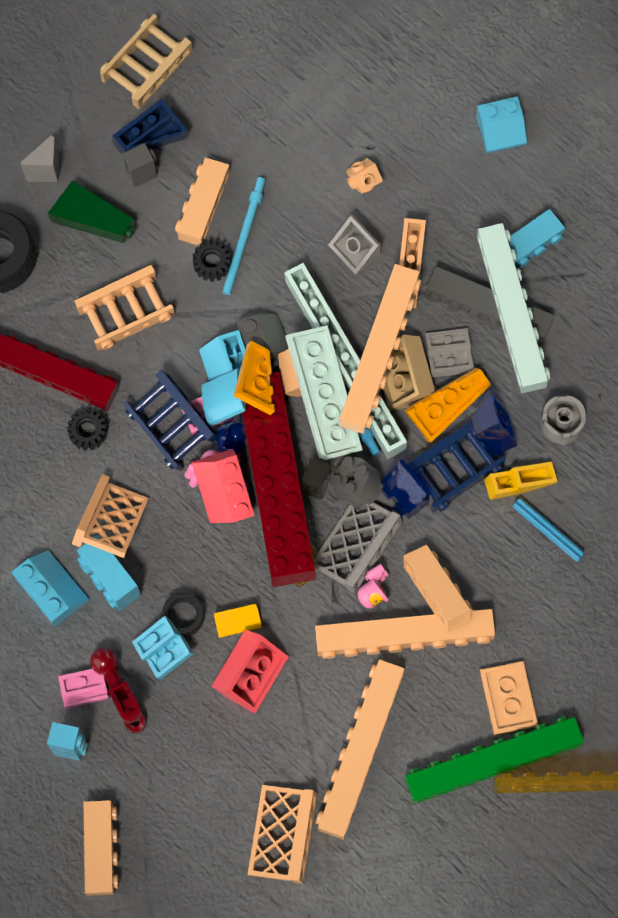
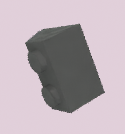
(265, 331)

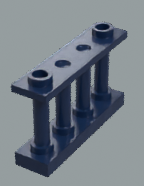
(191, 416)
(452, 445)

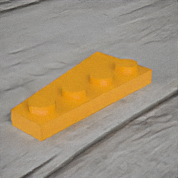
(443, 406)

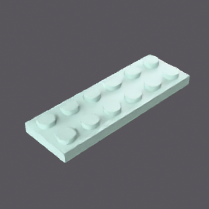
(322, 391)

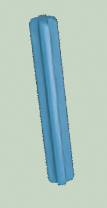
(548, 529)

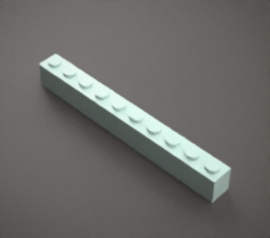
(318, 315)

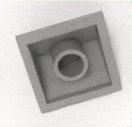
(42, 163)
(355, 245)

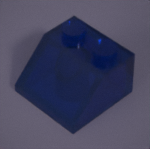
(493, 425)
(405, 490)

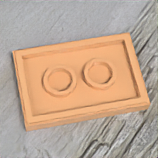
(508, 698)

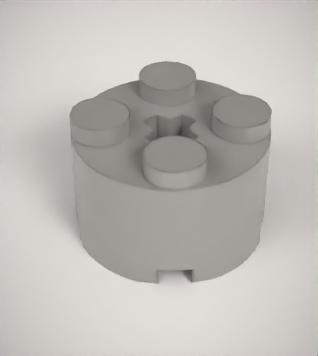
(561, 408)

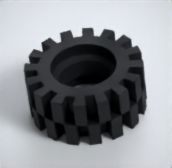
(207, 249)
(84, 417)

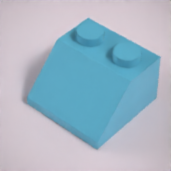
(501, 124)

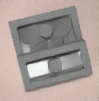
(449, 352)

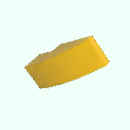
(520, 480)

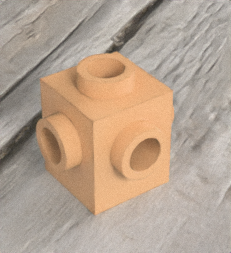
(363, 176)

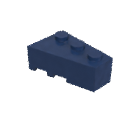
(153, 127)

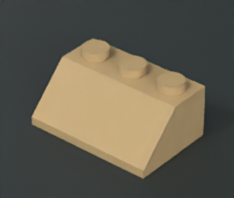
(410, 375)

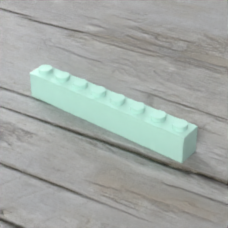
(512, 308)

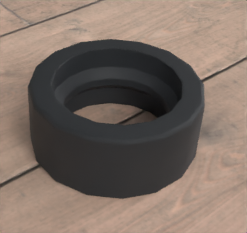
(188, 598)

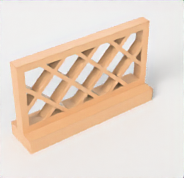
(96, 506)
(301, 839)

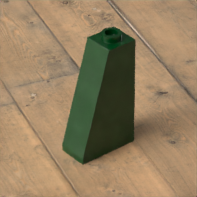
(89, 213)

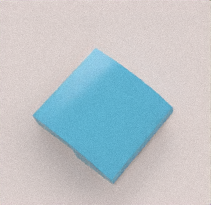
(219, 399)
(162, 647)

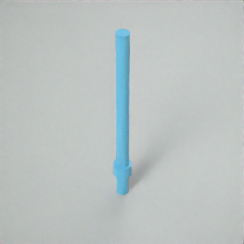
(255, 199)

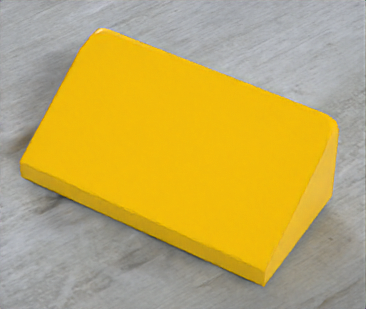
(237, 620)

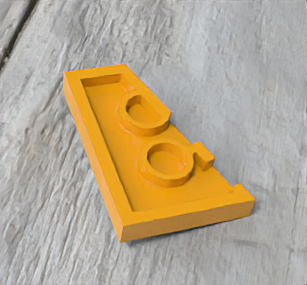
(254, 379)

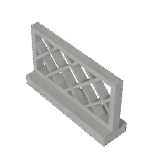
(372, 552)

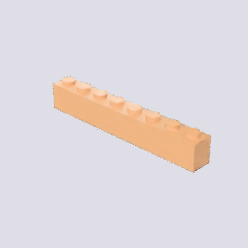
(379, 349)
(400, 633)
(361, 749)

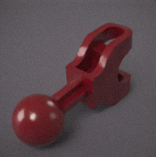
(105, 662)

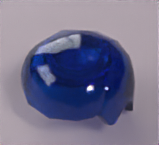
(230, 437)

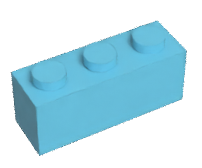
(535, 237)
(67, 741)

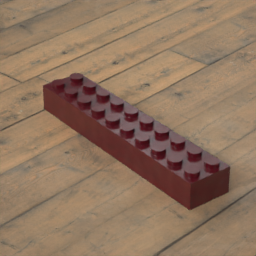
(278, 491)

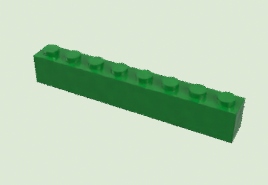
(493, 760)

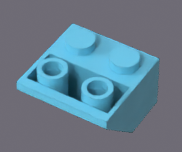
(223, 354)

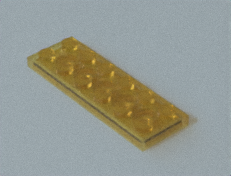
(553, 783)

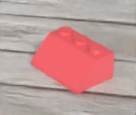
(223, 487)
(250, 671)

